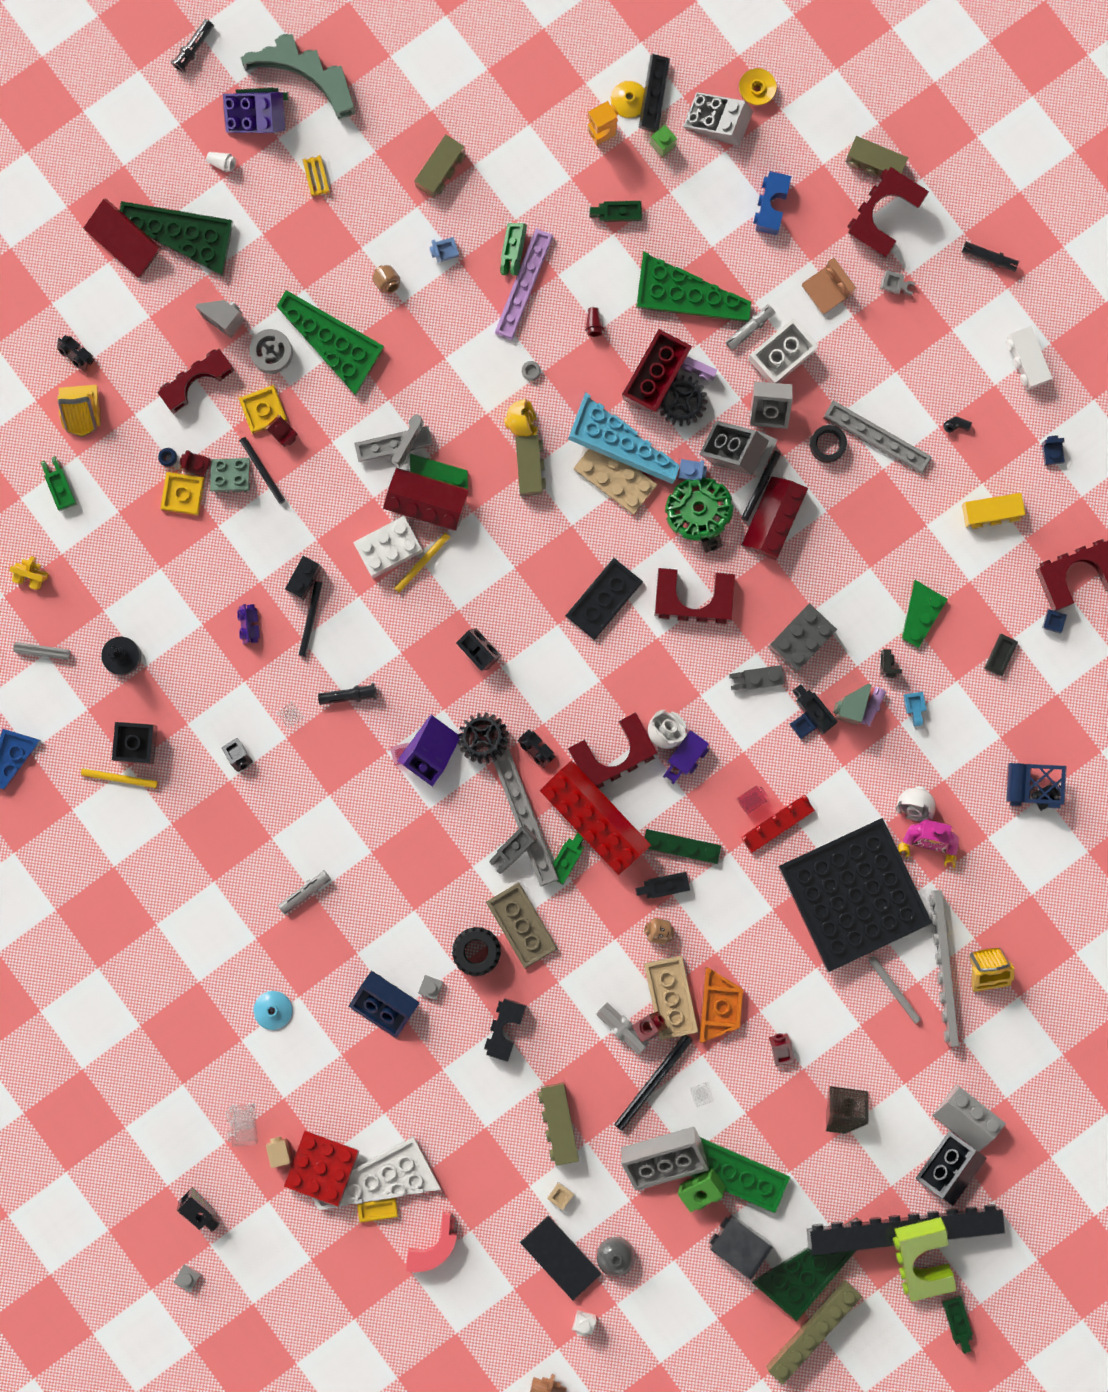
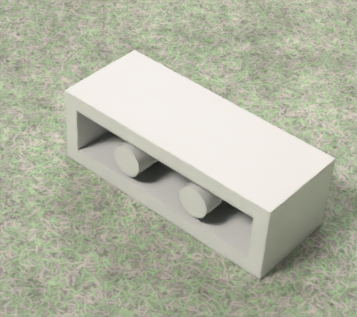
(1028, 358)

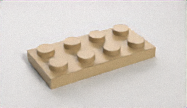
(616, 479)
(671, 996)

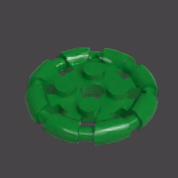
(700, 519)

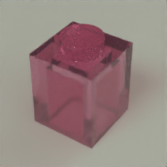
(752, 799)

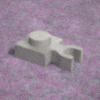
(893, 283)

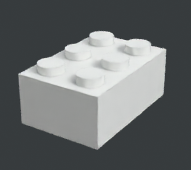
(783, 352)
(388, 547)

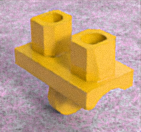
(29, 569)

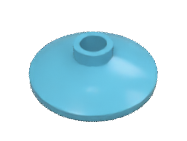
(282, 1007)

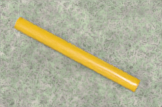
(422, 562)
(119, 778)

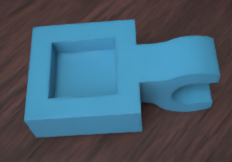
(915, 704)

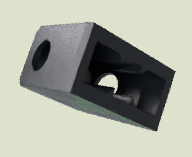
(191, 1205)

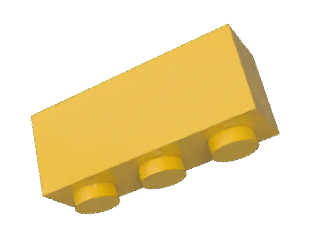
(993, 510)

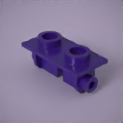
(247, 631)

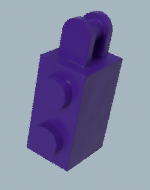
(686, 755)

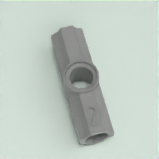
(621, 1028)

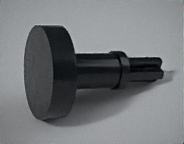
(121, 655)

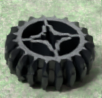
(685, 407)
(471, 751)

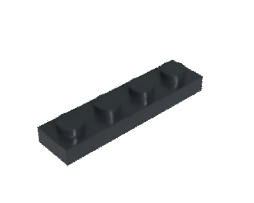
(654, 93)

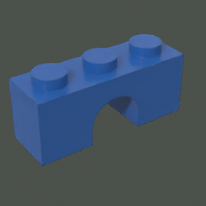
(775, 186)

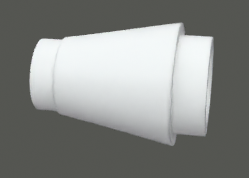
(222, 161)

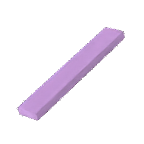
(524, 284)

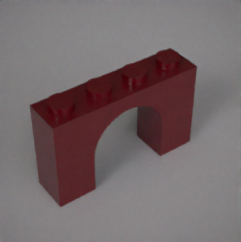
(892, 184)
(1053, 575)
(668, 604)
(640, 750)

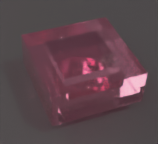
(396, 752)

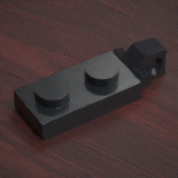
(814, 709)
(664, 885)

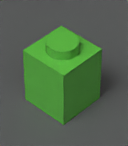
(663, 140)

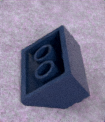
(384, 1004)

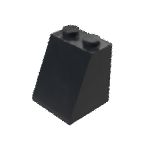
(740, 1246)

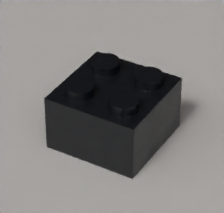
(134, 743)

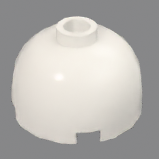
(666, 729)
(917, 804)

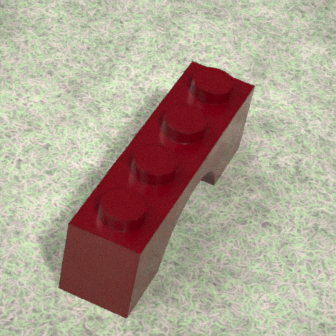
(176, 393)

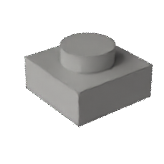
(430, 987)
(187, 1278)

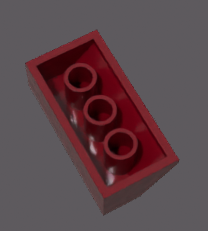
(656, 371)
(426, 499)
(774, 517)

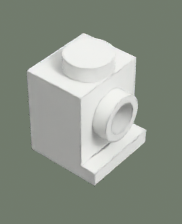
(584, 1323)

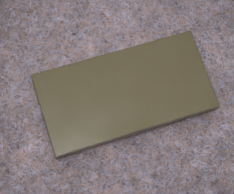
(521, 925)

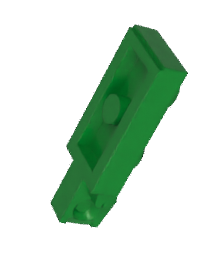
(568, 858)

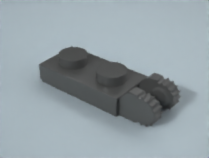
(759, 678)
(513, 848)

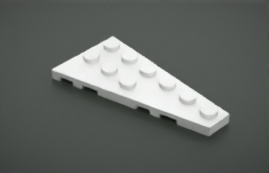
(388, 1175)

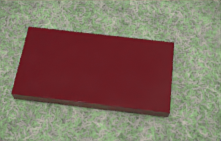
(122, 238)

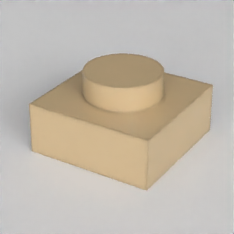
(560, 1195)

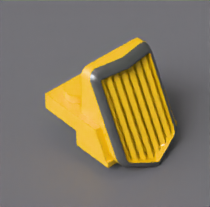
(79, 409)
(990, 969)

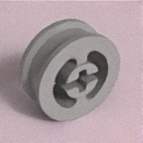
(262, 362)

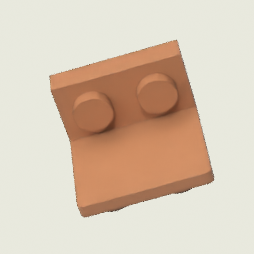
(829, 286)

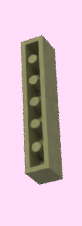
(813, 1331)

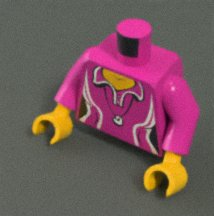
(932, 836)

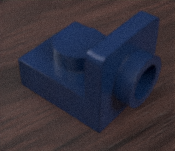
(1053, 450)

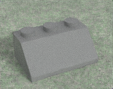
(968, 1118)

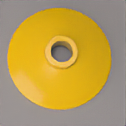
(757, 78)
(625, 107)

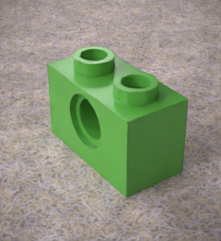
(709, 1183)

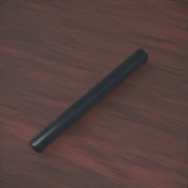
(653, 1082)

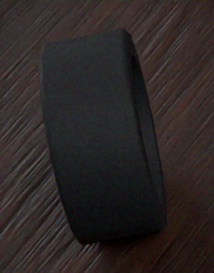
(842, 441)

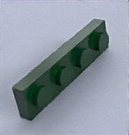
(683, 846)

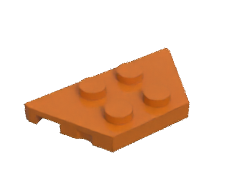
(720, 1006)

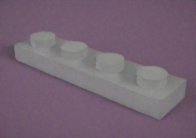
(385, 445)

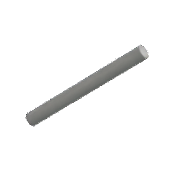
(894, 989)

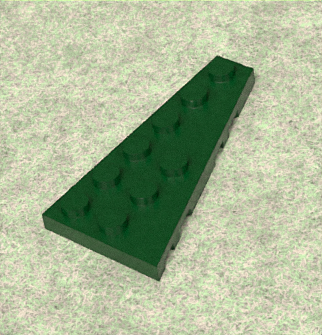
(190, 234)
(801, 1279)

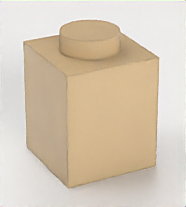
(278, 1152)

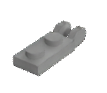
(407, 440)

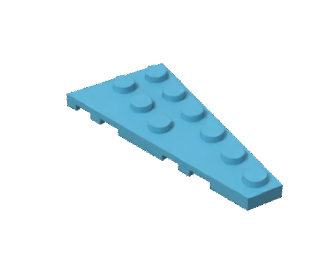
(614, 438)

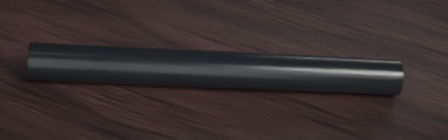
(262, 470)
(761, 485)
(310, 619)

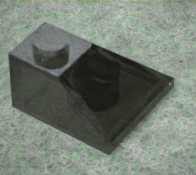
(846, 1110)

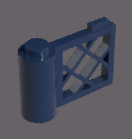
(1020, 780)

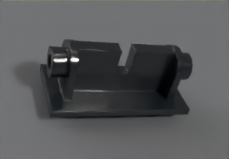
(68, 347)
(541, 755)

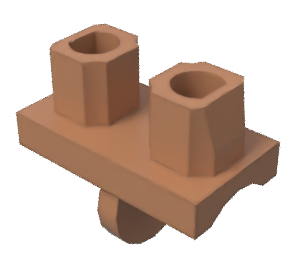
(546, 1385)

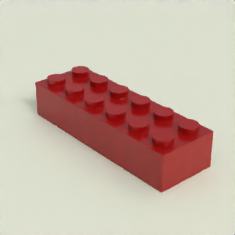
(595, 817)

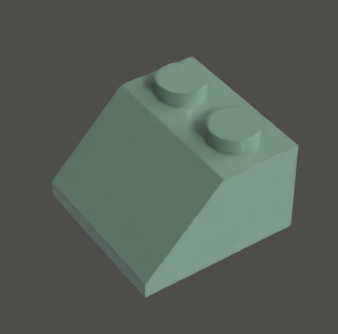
(853, 706)

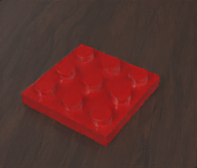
(321, 1168)

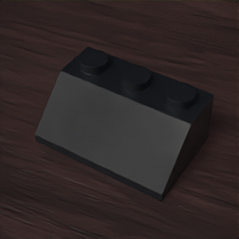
(951, 1168)

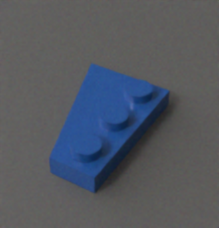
(13, 753)

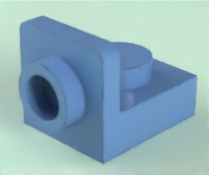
(692, 470)

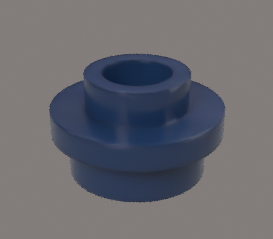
(167, 451)

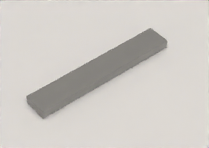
(877, 437)

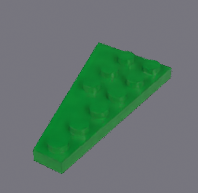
(678, 291)
(339, 345)

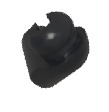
(955, 423)

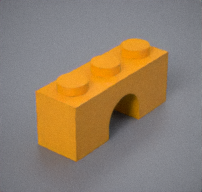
(602, 122)

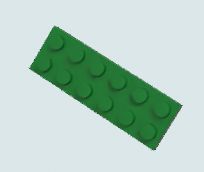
(745, 1176)

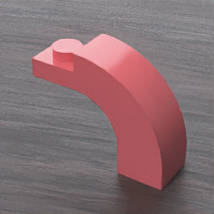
(427, 1259)

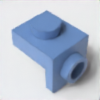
(444, 249)

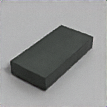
(1001, 655)

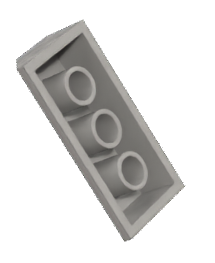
(664, 1158)

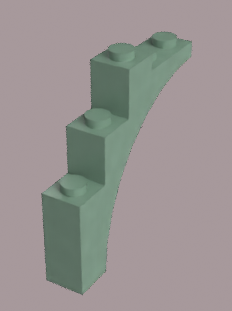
(308, 65)

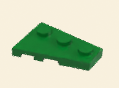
(922, 612)

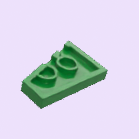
(439, 471)

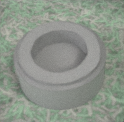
(531, 370)

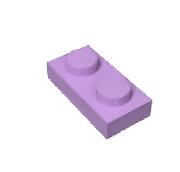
(705, 372)

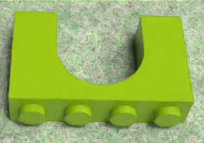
(912, 1242)

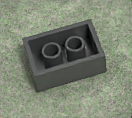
(734, 447)
(802, 638)

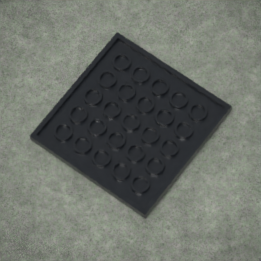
(855, 895)

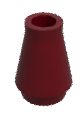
(594, 323)

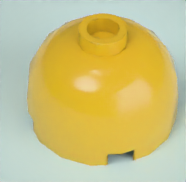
(521, 418)

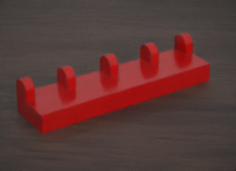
(777, 823)

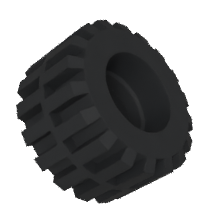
(483, 967)

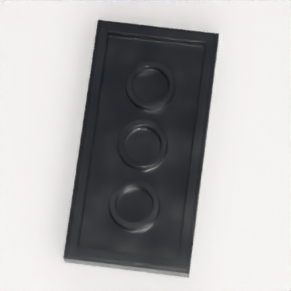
(604, 598)
(560, 1257)

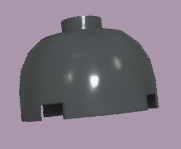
(615, 1256)

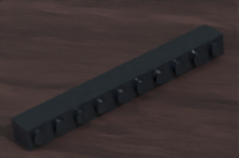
(880, 1233)

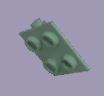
(230, 475)

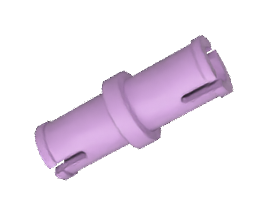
(873, 706)

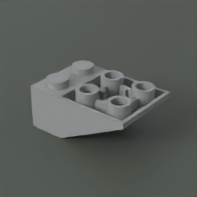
(719, 117)

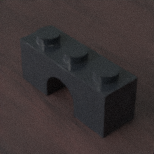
(498, 1045)

